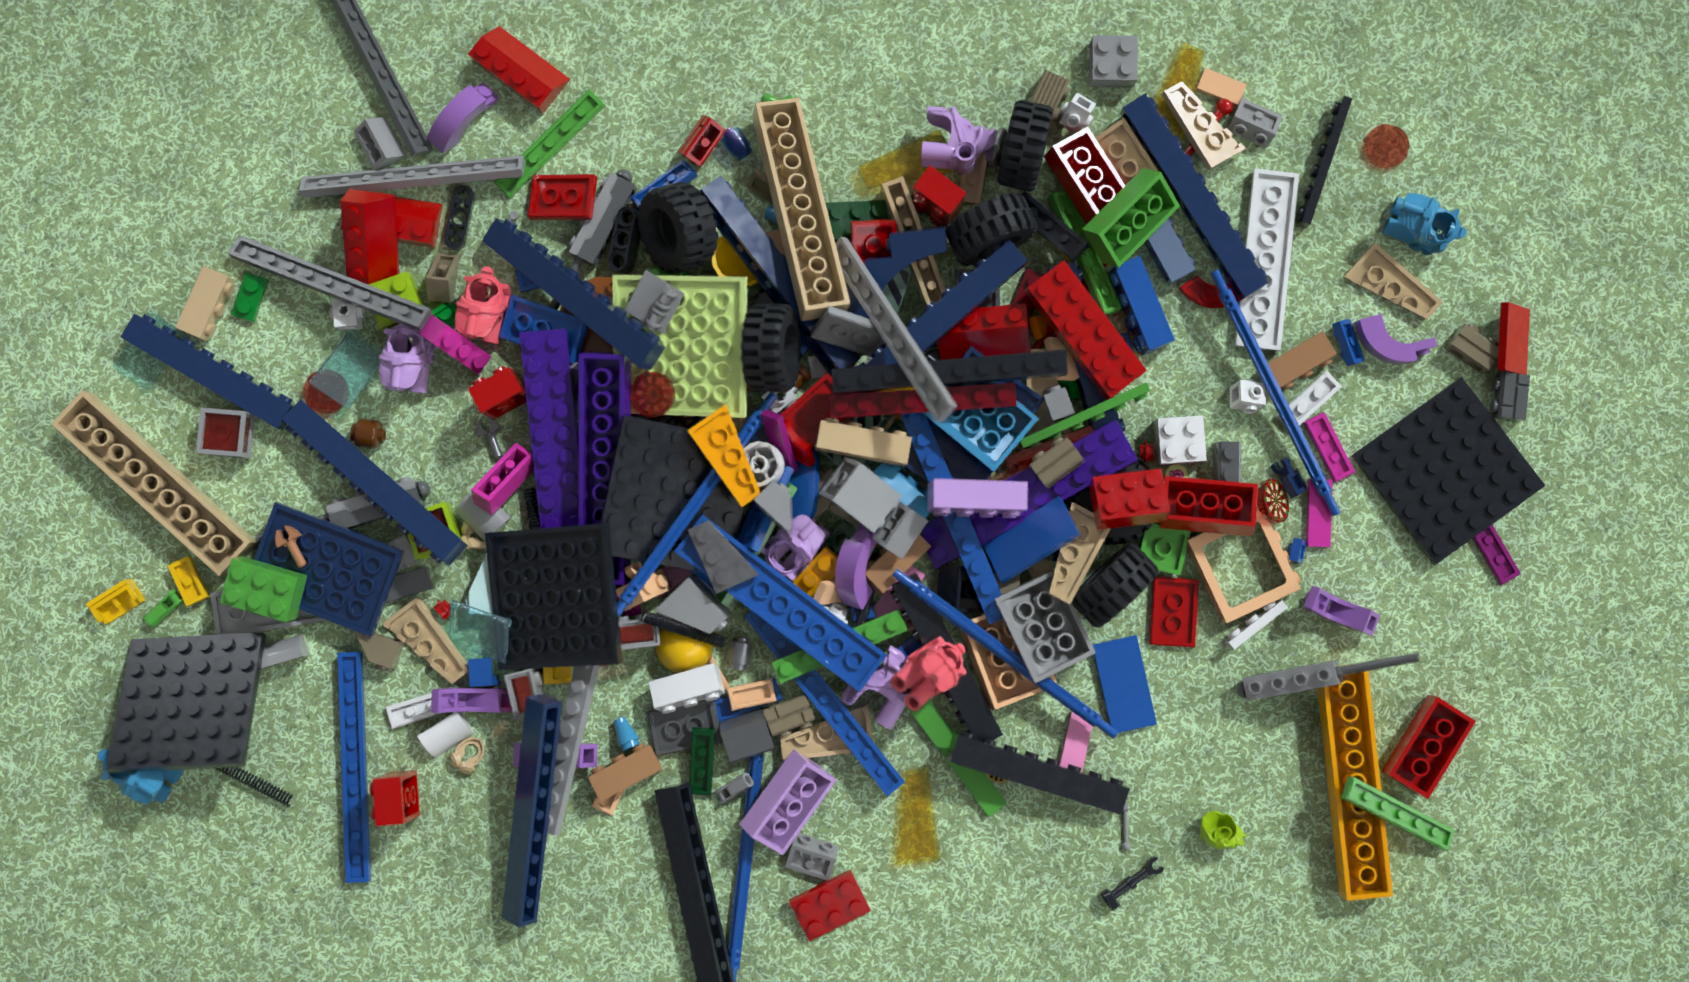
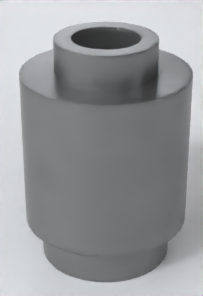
(739, 653)

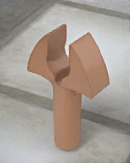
(291, 544)

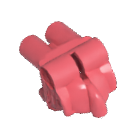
(478, 316)
(929, 672)

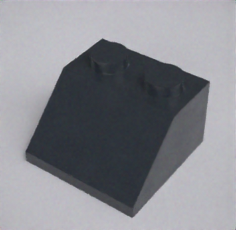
(957, 589)

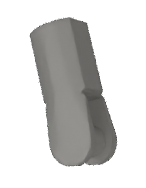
(734, 787)

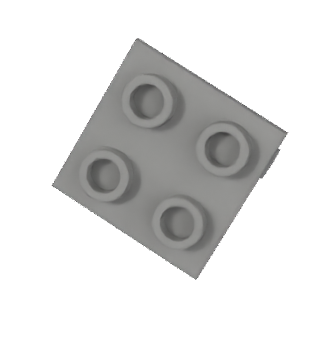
(654, 302)

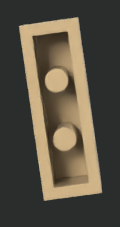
(205, 303)

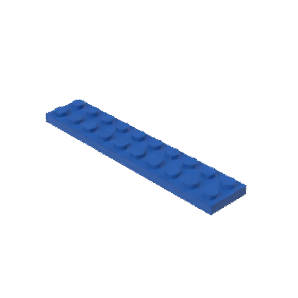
(797, 616)

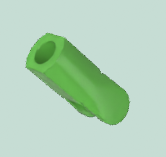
(162, 610)

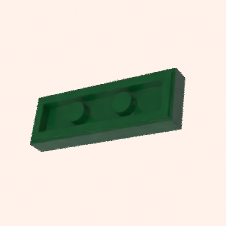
(702, 760)

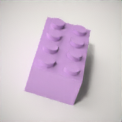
(977, 496)
(787, 802)

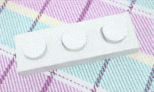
(1254, 624)

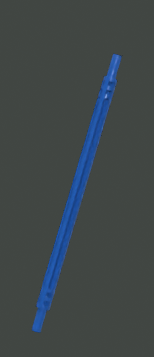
(1275, 392)
(687, 514)
(1002, 652)
(744, 870)

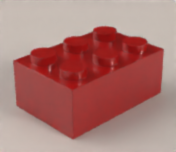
(937, 197)
(499, 392)
(1129, 499)
(395, 798)

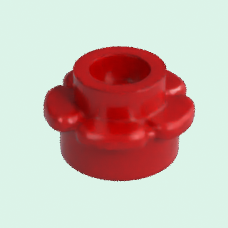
(1147, 451)
(443, 609)

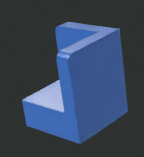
(481, 672)

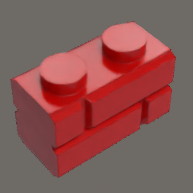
(701, 140)

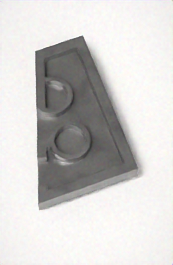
(721, 560)

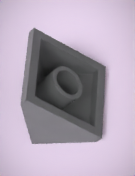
(746, 735)

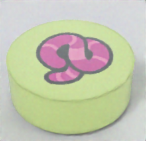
(1176, 471)

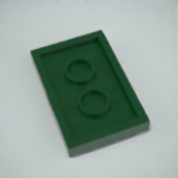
(843, 212)

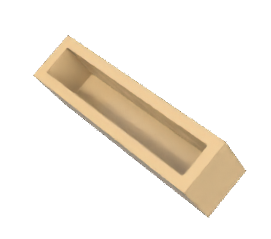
(863, 443)

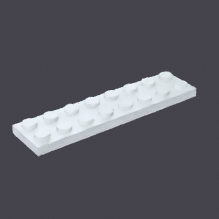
(1270, 240)

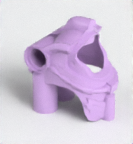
(964, 144)
(406, 365)
(803, 543)
(881, 682)

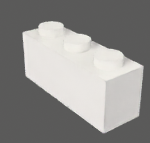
(686, 688)

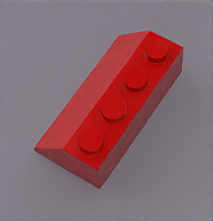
(518, 68)
(417, 221)
(369, 235)
(989, 331)

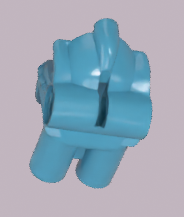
(1421, 221)
(141, 785)

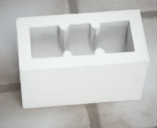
(446, 734)

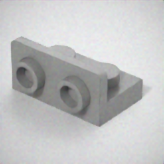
(1254, 123)
(812, 856)

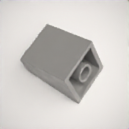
(860, 494)
(696, 606)

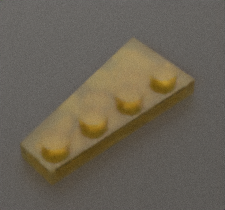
(1186, 70)
(900, 162)

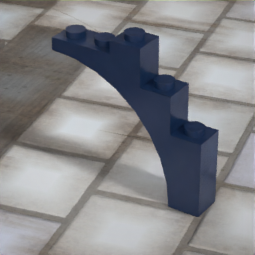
(905, 249)

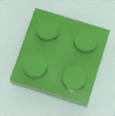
(1165, 547)

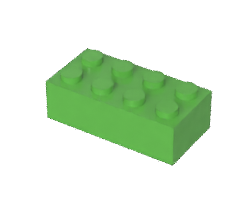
(1131, 217)

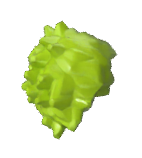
(1221, 831)

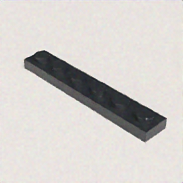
(1320, 170)

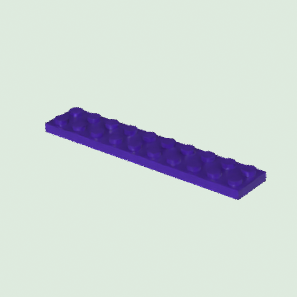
(552, 425)
(1105, 454)

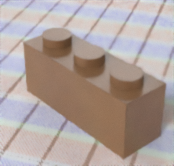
(1302, 360)
(880, 572)
(624, 771)

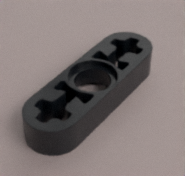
(453, 211)

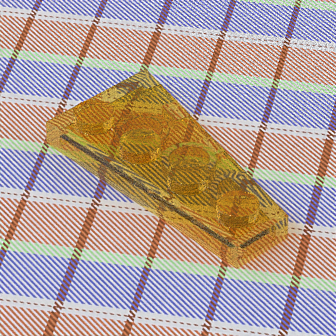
(917, 820)

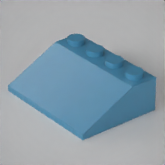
(988, 432)

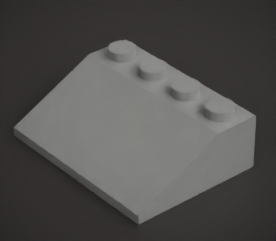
(1044, 628)

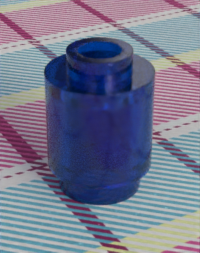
(736, 143)

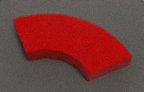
(1204, 293)
(801, 449)

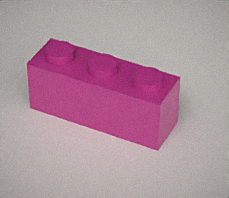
(455, 344)
(503, 479)

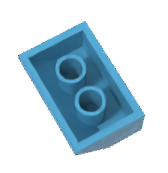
(906, 485)

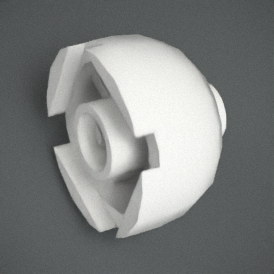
(765, 461)

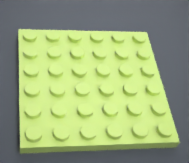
(700, 343)

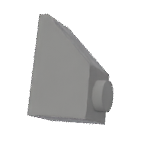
(777, 505)

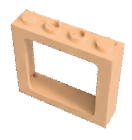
(1227, 613)

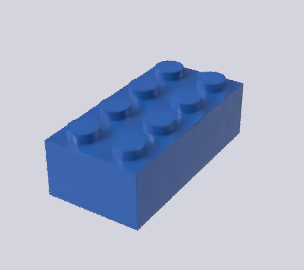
(1140, 306)

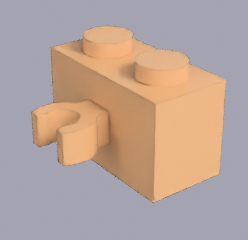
(655, 586)

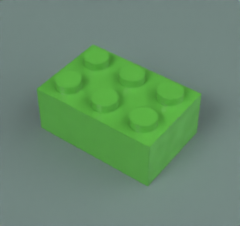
(263, 589)

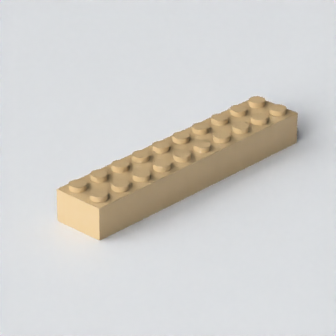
(800, 208)
(154, 482)

